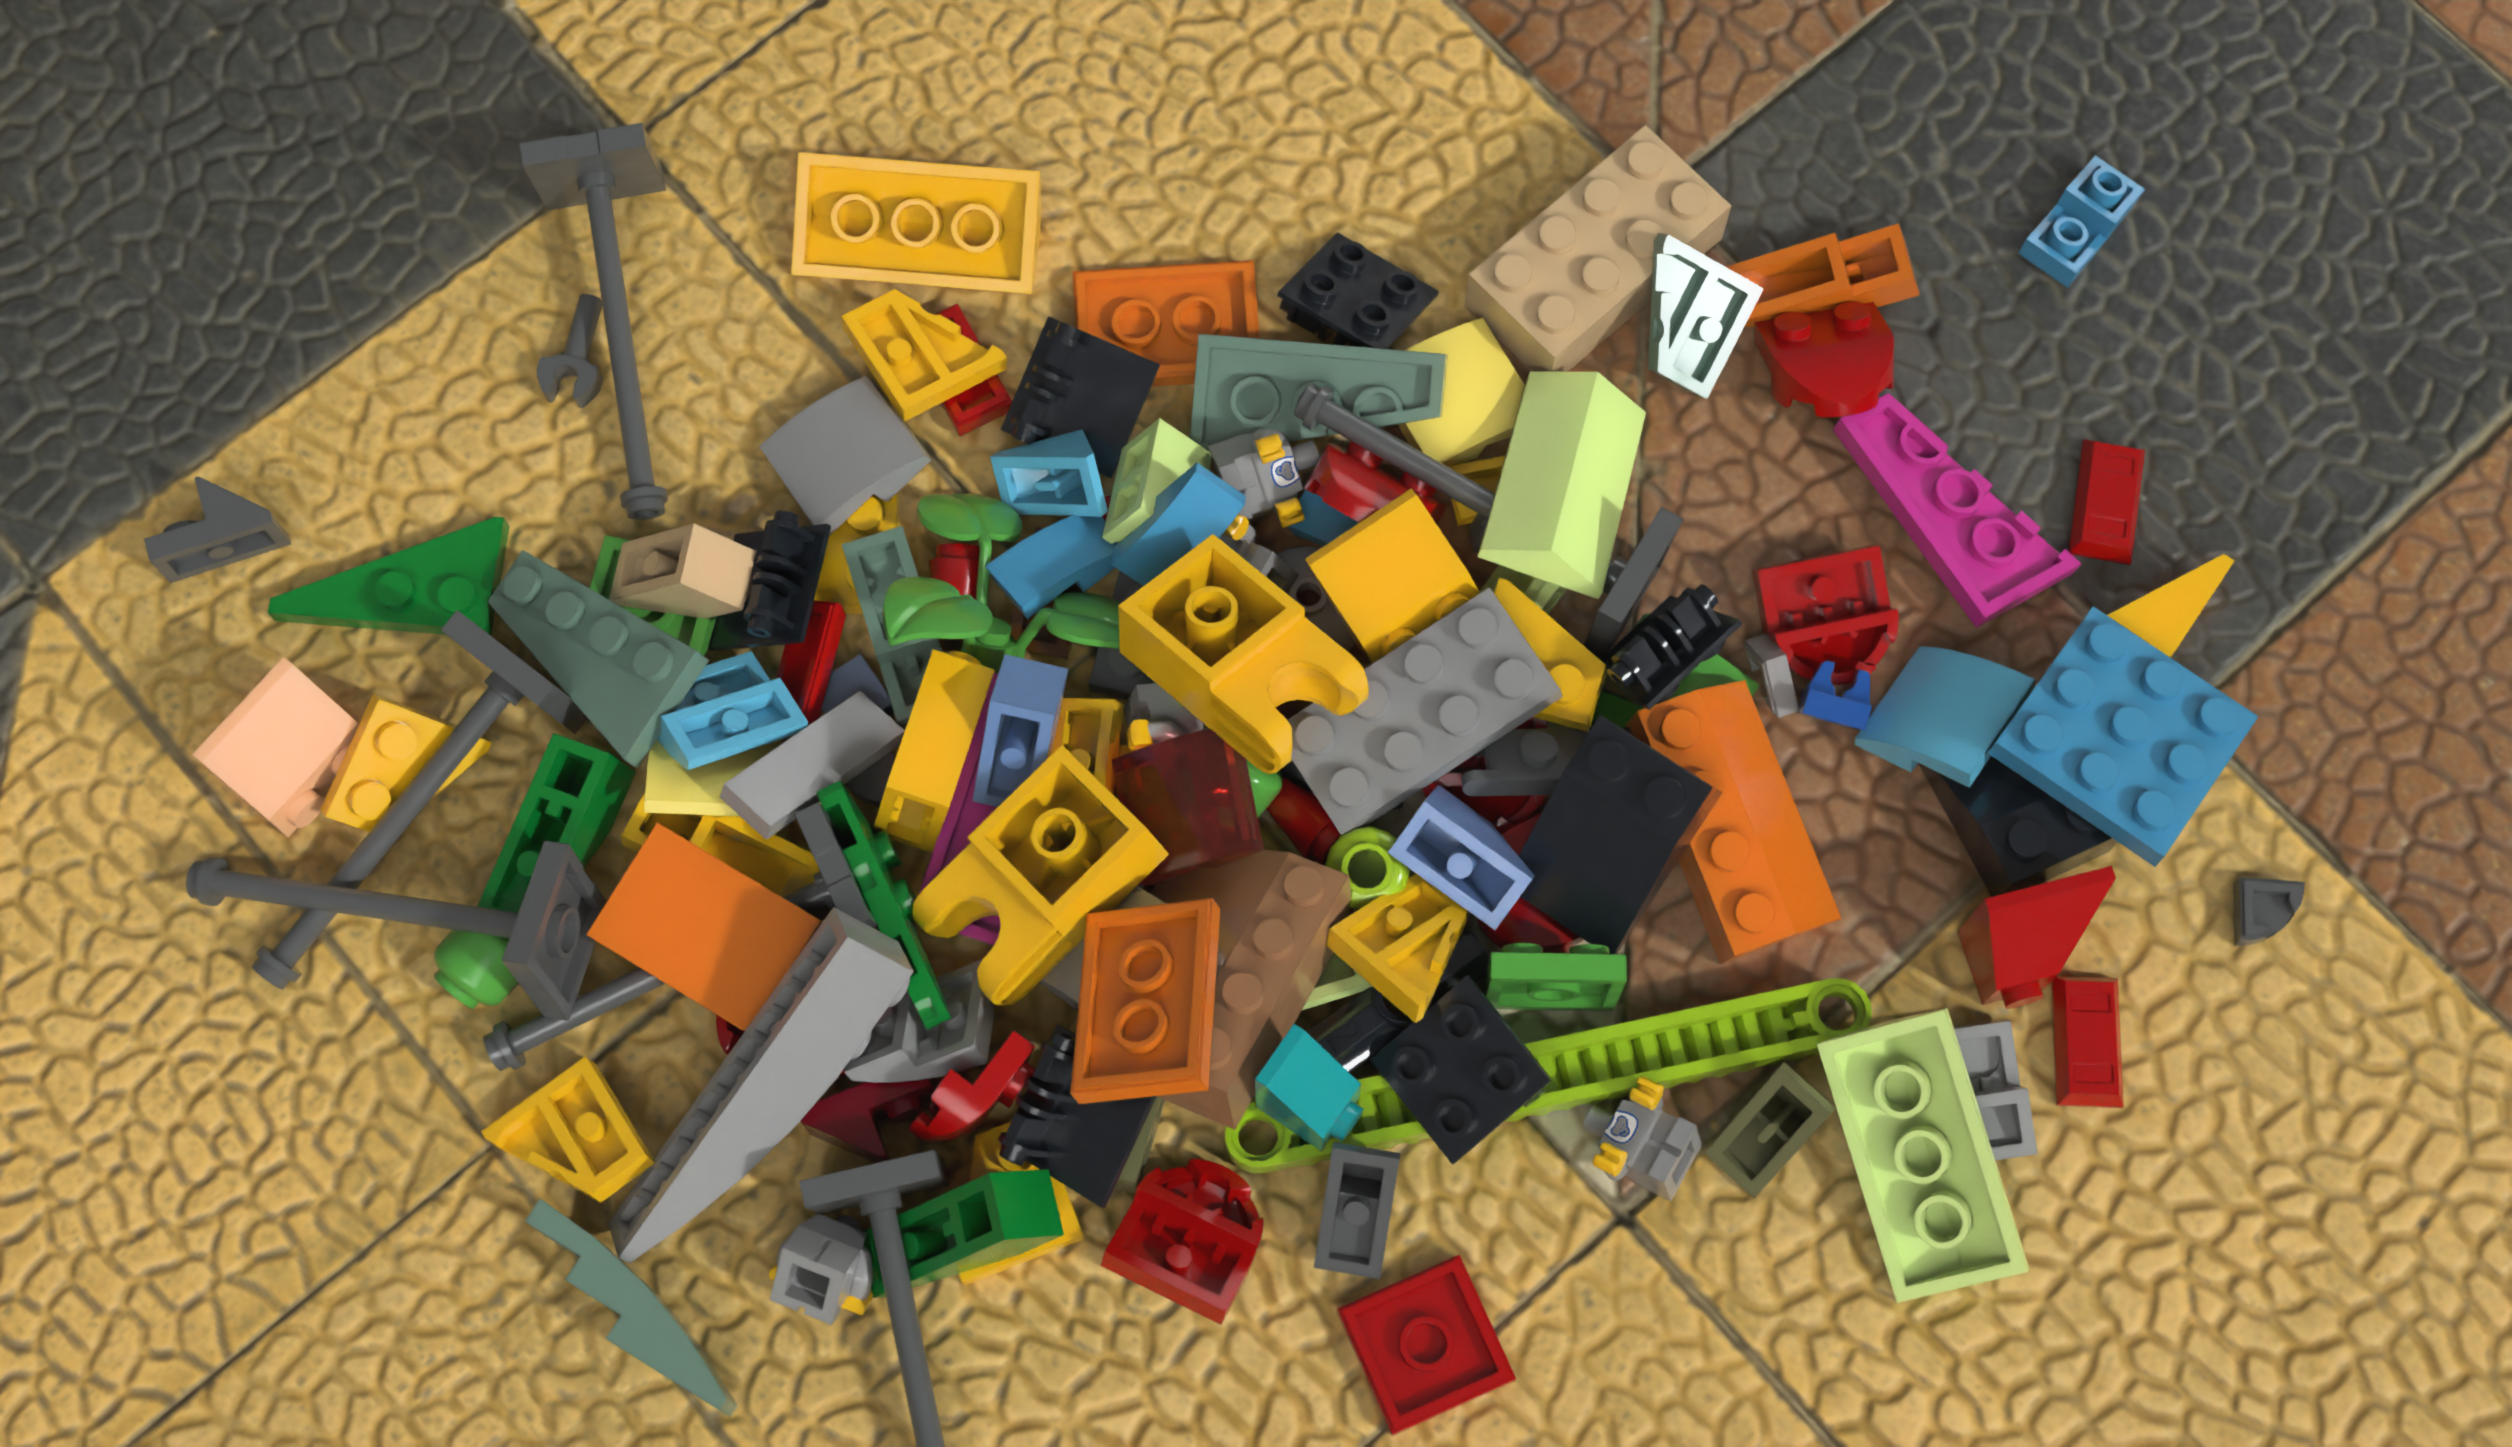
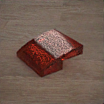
(1192, 800)

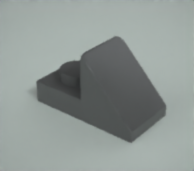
(229, 533)
(1356, 1210)

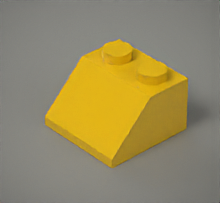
(1392, 576)

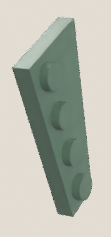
(1260, 381)
(599, 653)

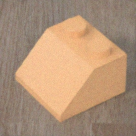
(281, 748)

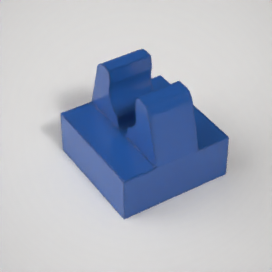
(1848, 709)

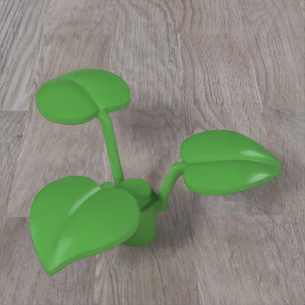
(936, 609)

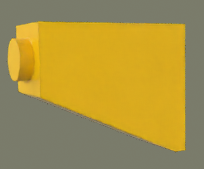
(933, 749)

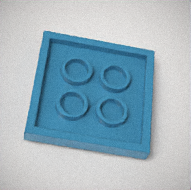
(2123, 736)

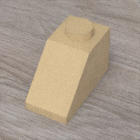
(684, 573)

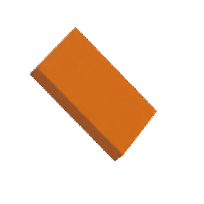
(1166, 308)
(703, 927)
(1146, 1002)

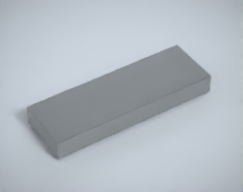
(819, 755)

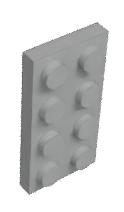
(1424, 713)

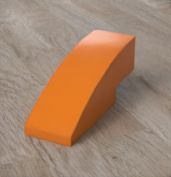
(1831, 272)

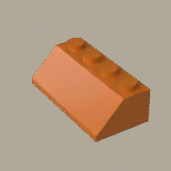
(1752, 854)

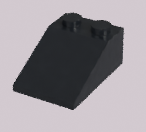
(2015, 828)
(1612, 834)

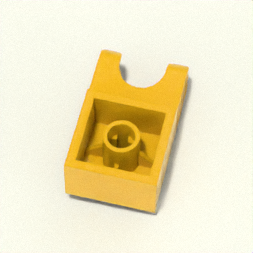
(1236, 651)
(1034, 881)

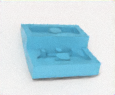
(729, 713)
(1945, 713)

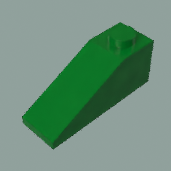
(568, 802)
(974, 1226)

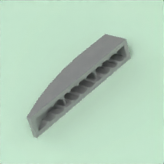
(770, 1078)

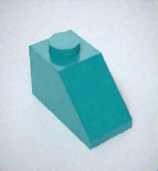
(1308, 1090)

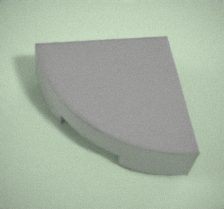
(1774, 666)

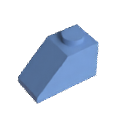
(1018, 726)
(1463, 857)

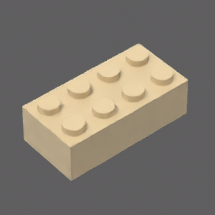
(1591, 254)

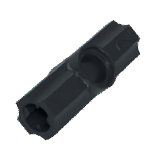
(1367, 1026)

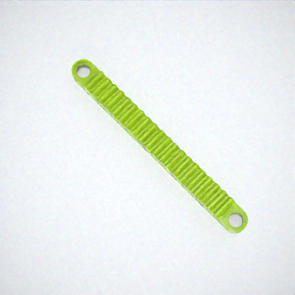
(1606, 1065)

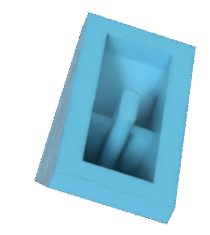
(1051, 477)

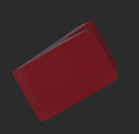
(852, 1115)

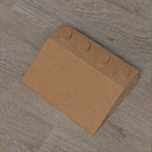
(1268, 962)

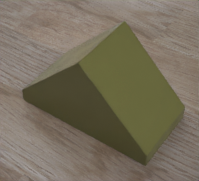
(1769, 1130)

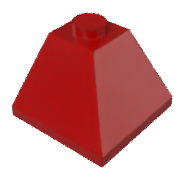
(2026, 935)

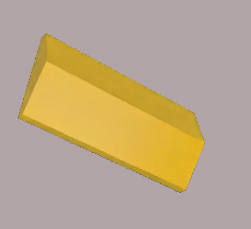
(916, 223)

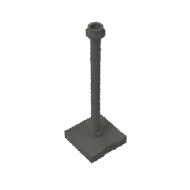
(593, 172)
(1625, 580)
(507, 684)
(832, 887)
(546, 936)
(879, 1193)

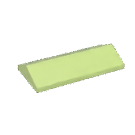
(1564, 480)
(1922, 1155)

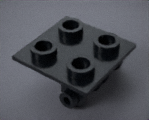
(1355, 295)
(1079, 385)
(783, 585)
(1667, 647)
(1461, 1070)
(1077, 1142)

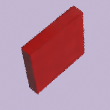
(1426, 1345)

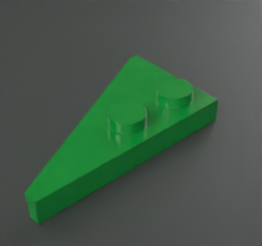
(409, 588)
(890, 900)

